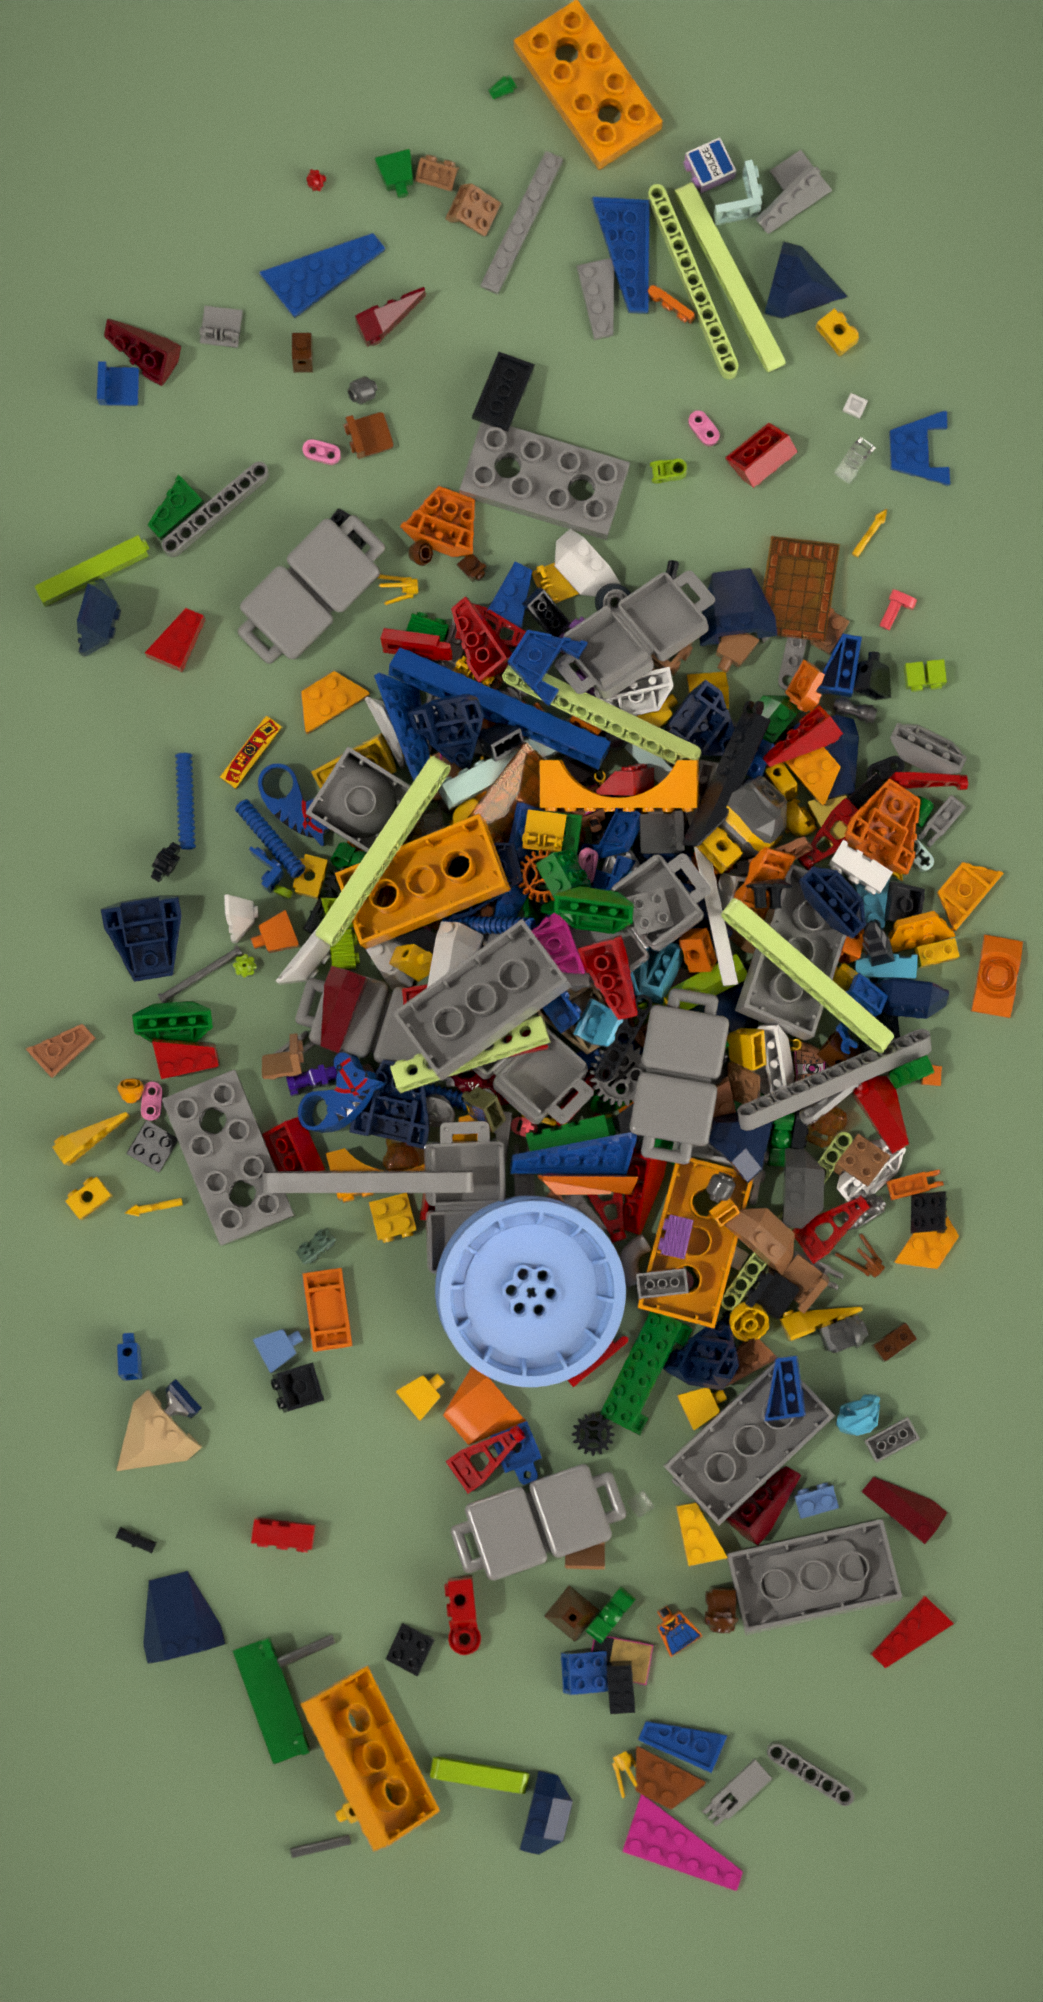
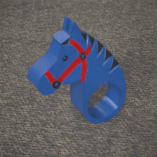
(293, 808)
(344, 1102)

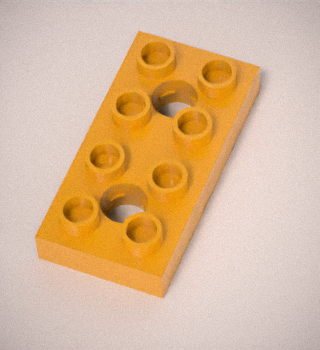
(587, 84)
(424, 884)
(708, 1249)
(370, 1758)

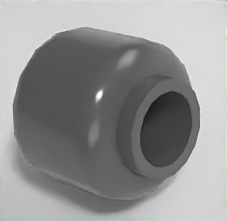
(362, 390)
(720, 1187)

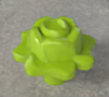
(244, 965)

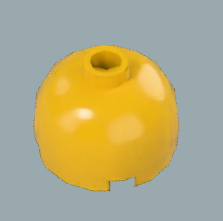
(799, 820)
(748, 1322)

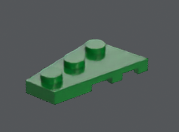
(176, 507)

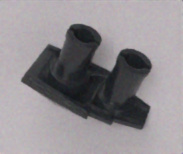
(773, 888)
(877, 944)

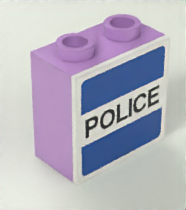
(709, 165)

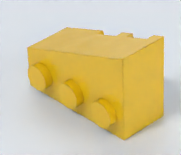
(697, 1536)

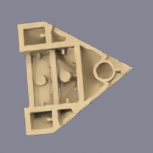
(154, 1437)

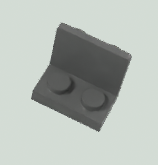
(662, 833)

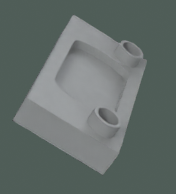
(814, 1577)

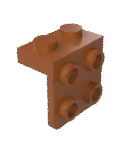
(368, 434)

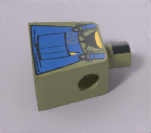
(484, 1107)

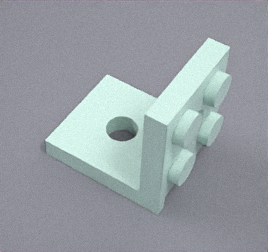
(744, 208)

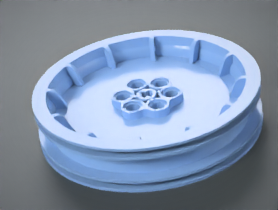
(574, 1322)

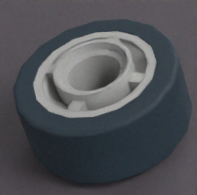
(608, 592)

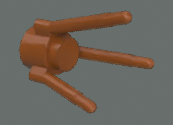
(873, 1265)

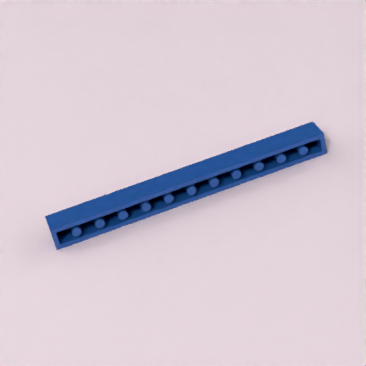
(500, 708)

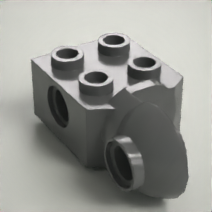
(843, 1334)

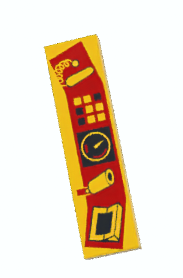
(251, 752)

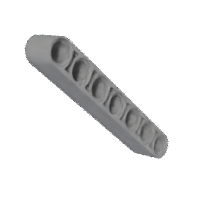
(218, 500)

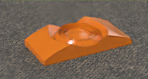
(765, 866)
(997, 976)
(327, 1309)

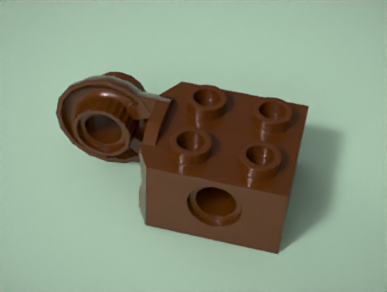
(721, 1609)

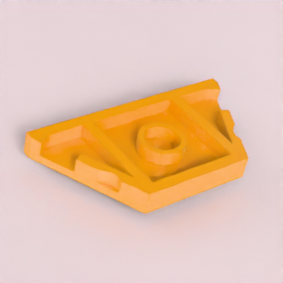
(328, 699)
(816, 772)
(965, 891)
(918, 931)
(928, 1248)

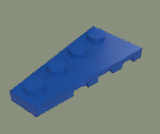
(687, 1744)

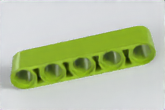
(479, 1775)

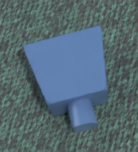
(277, 1348)

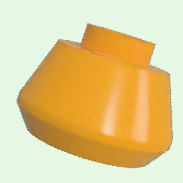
(130, 1090)

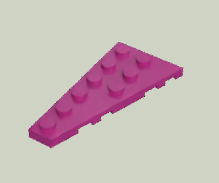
(669, 1843)

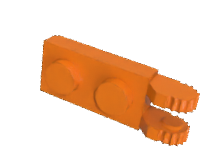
(670, 303)
(912, 1184)

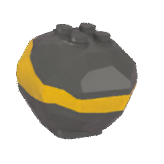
(755, 816)

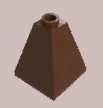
(568, 1603)

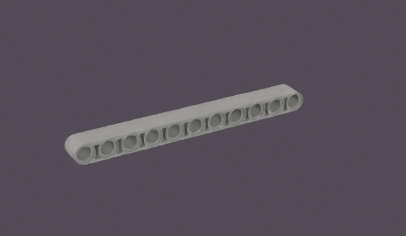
(833, 1080)
(368, 1182)

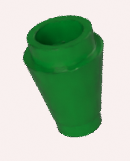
(502, 87)

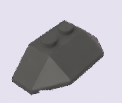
(802, 1188)

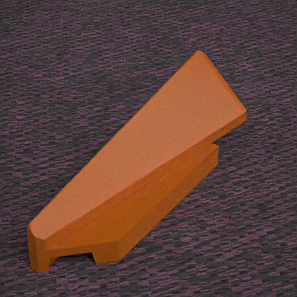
(589, 1183)

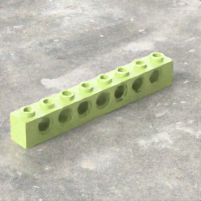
(500, 1050)

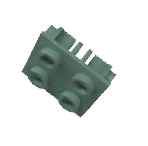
(308, 1250)

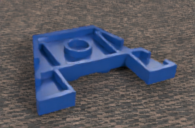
(910, 449)
(535, 656)
(619, 833)
(620, 870)

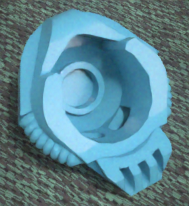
(859, 1415)

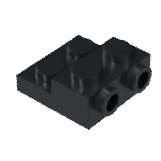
(903, 901)
(297, 1387)

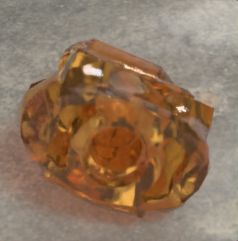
(827, 1125)
(400, 1156)

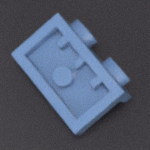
(816, 1500)

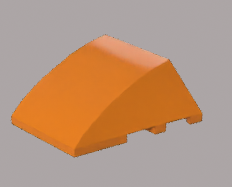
(444, 522)
(480, 1409)

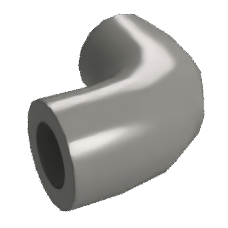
(630, 1257)

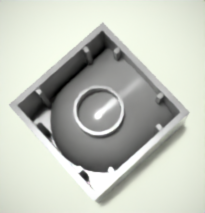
(357, 799)

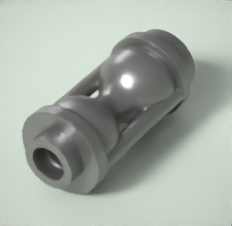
(863, 712)
(877, 1207)

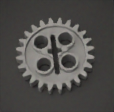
(630, 1085)

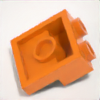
(804, 686)

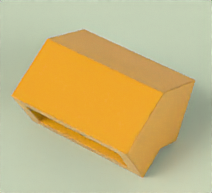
(724, 1212)

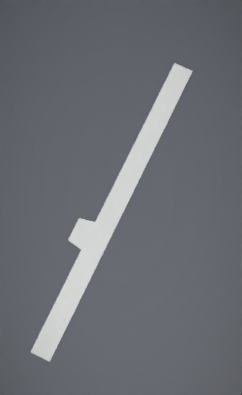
(714, 912)

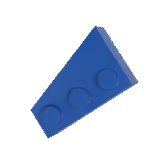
(512, 594)
(842, 667)
(786, 1390)

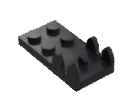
(503, 391)

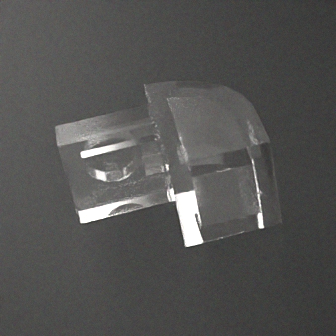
(854, 460)

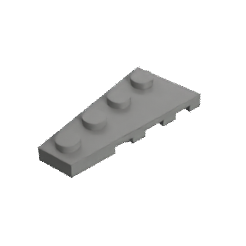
(795, 198)
(598, 292)

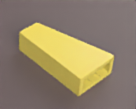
(820, 814)

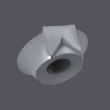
(439, 1110)

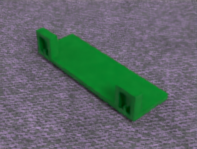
(642, 1370)
(271, 1700)

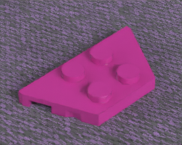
(559, 944)

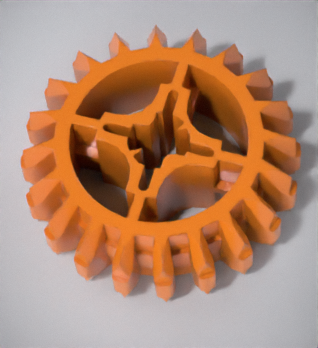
(536, 882)

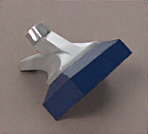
(180, 1401)

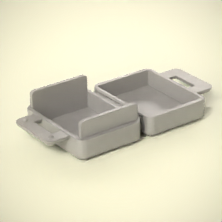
(323, 577)
(649, 621)
(683, 907)
(372, 1027)
(682, 1057)
(540, 1081)
(482, 1157)
(521, 1527)

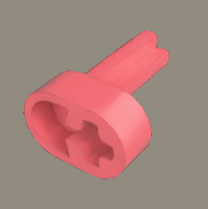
(897, 600)
(527, 1126)

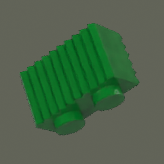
(422, 624)
(911, 1072)

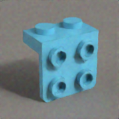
(597, 1024)

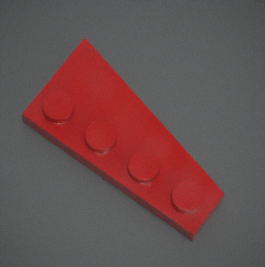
(915, 1629)

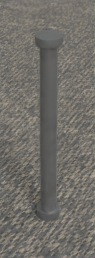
(200, 974)

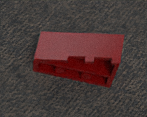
(177, 641)
(183, 1057)
(283, 1534)

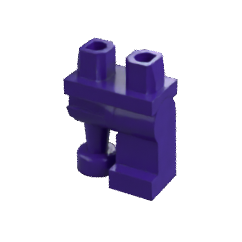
(311, 1078)

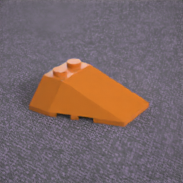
(886, 827)

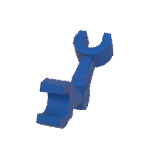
(842, 1029)

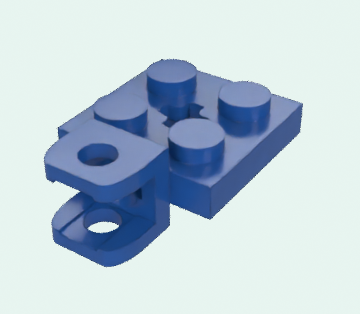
(524, 1459)

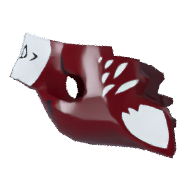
(470, 1081)

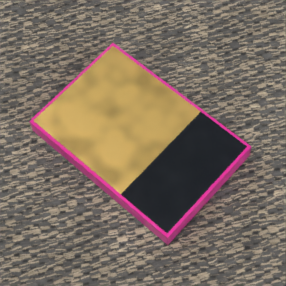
(627, 1650)

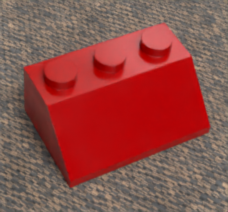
(761, 454)
(629, 781)
(292, 1147)

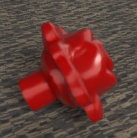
(315, 180)

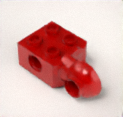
(463, 1615)

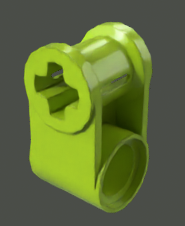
(666, 470)

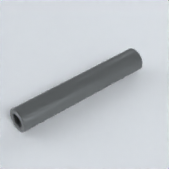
(305, 1650)
(320, 1846)

